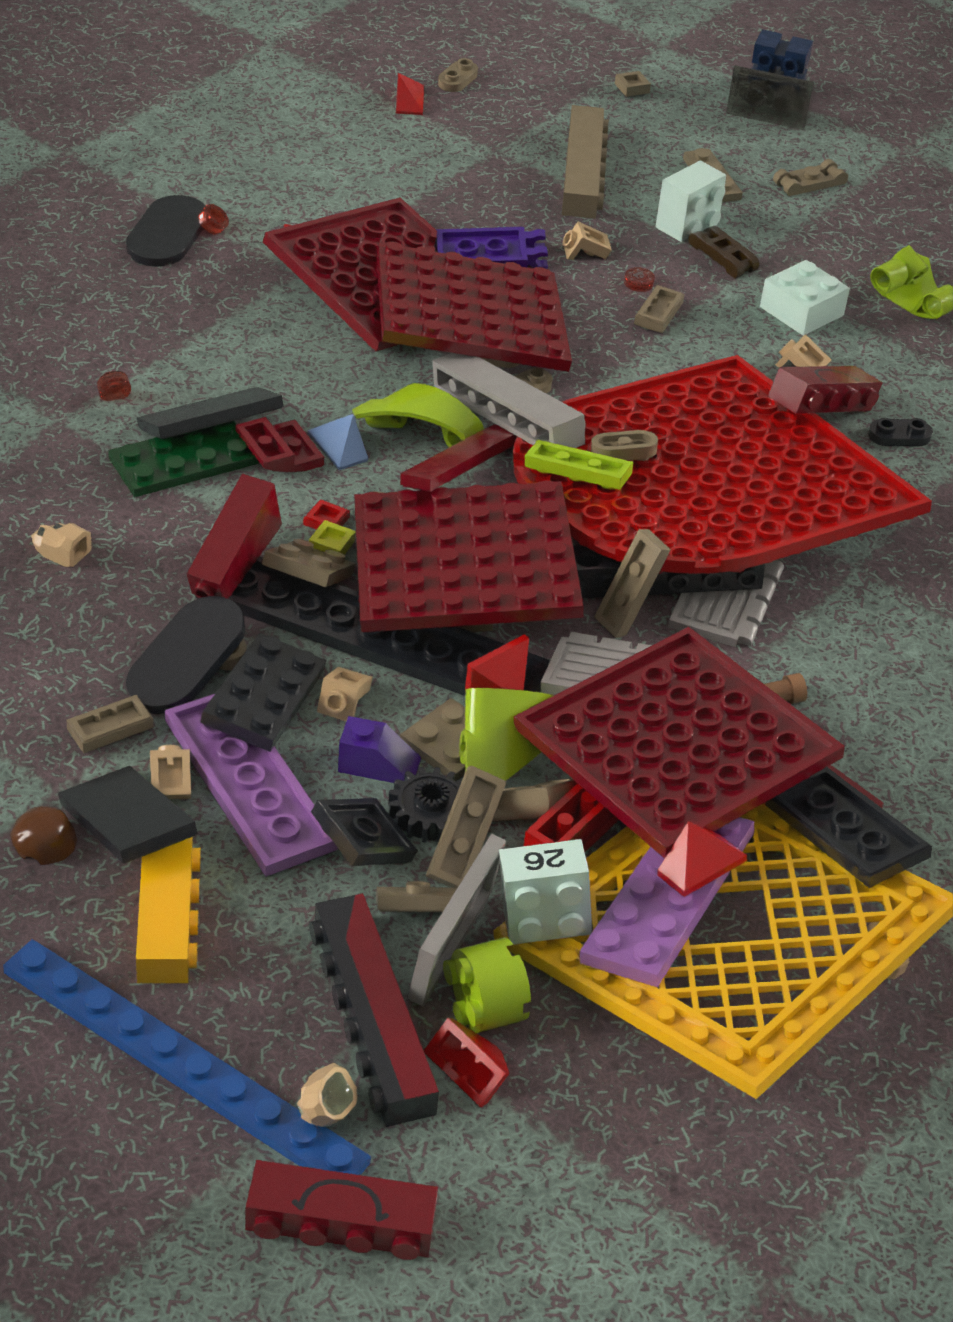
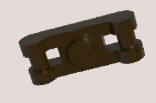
(725, 251)

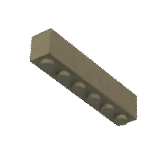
(585, 162)

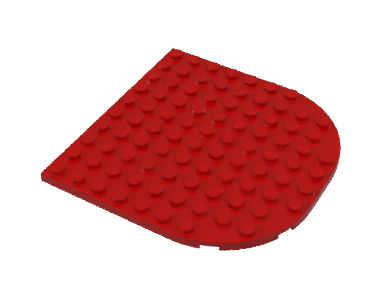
(730, 474)

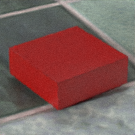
(326, 511)

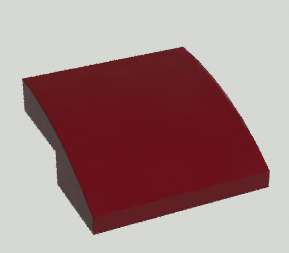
(280, 446)

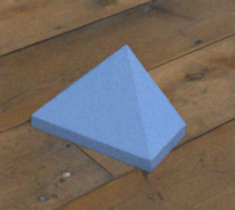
(340, 442)

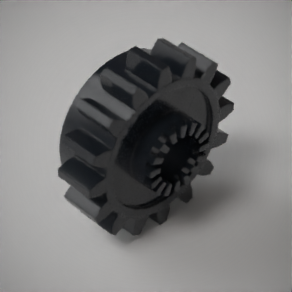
(423, 802)

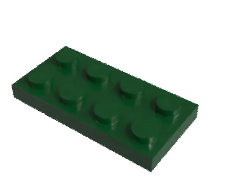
(181, 458)

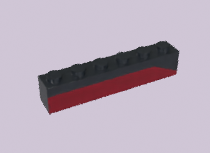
(374, 1010)

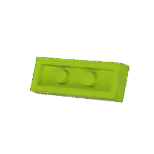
(578, 464)

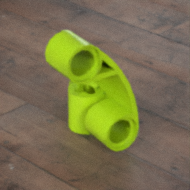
(911, 285)
(422, 403)
(490, 733)

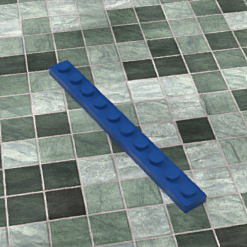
(182, 1062)

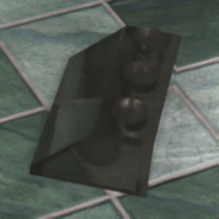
(770, 97)

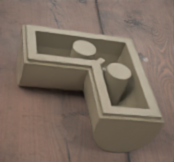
(531, 801)

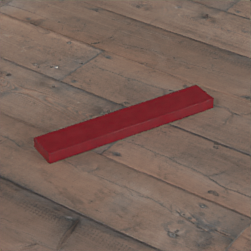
(458, 459)

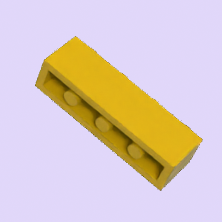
(166, 914)

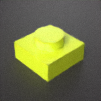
(333, 537)

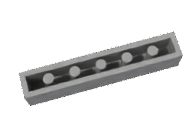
(508, 401)

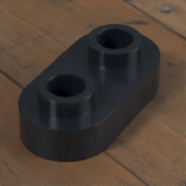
(900, 432)

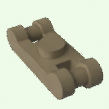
(810, 178)

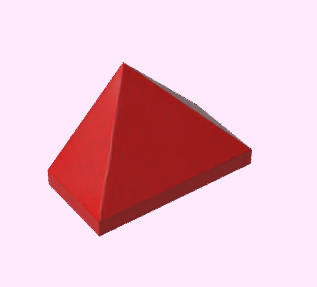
(409, 96)
(500, 668)
(698, 859)
(468, 1060)

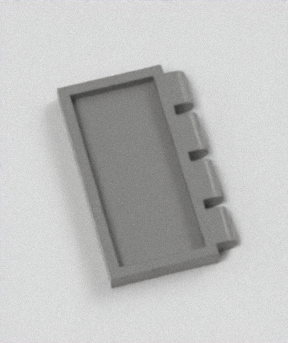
(727, 615)
(583, 657)
(456, 920)

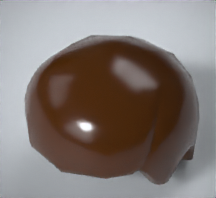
(44, 835)

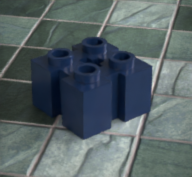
(781, 56)

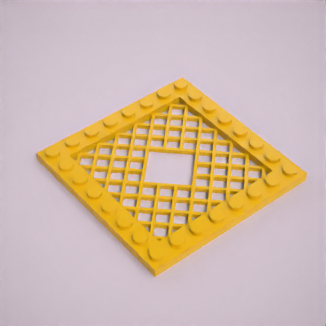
(774, 1048)

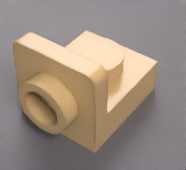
(588, 239)
(803, 353)
(341, 692)
(171, 771)

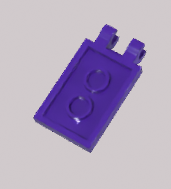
(496, 244)

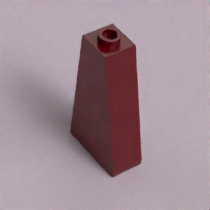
(236, 539)

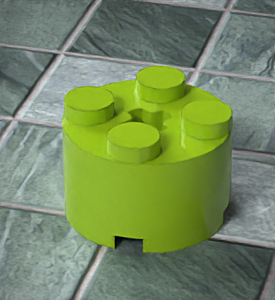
(488, 985)

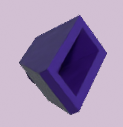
(375, 751)

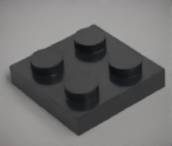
(363, 831)

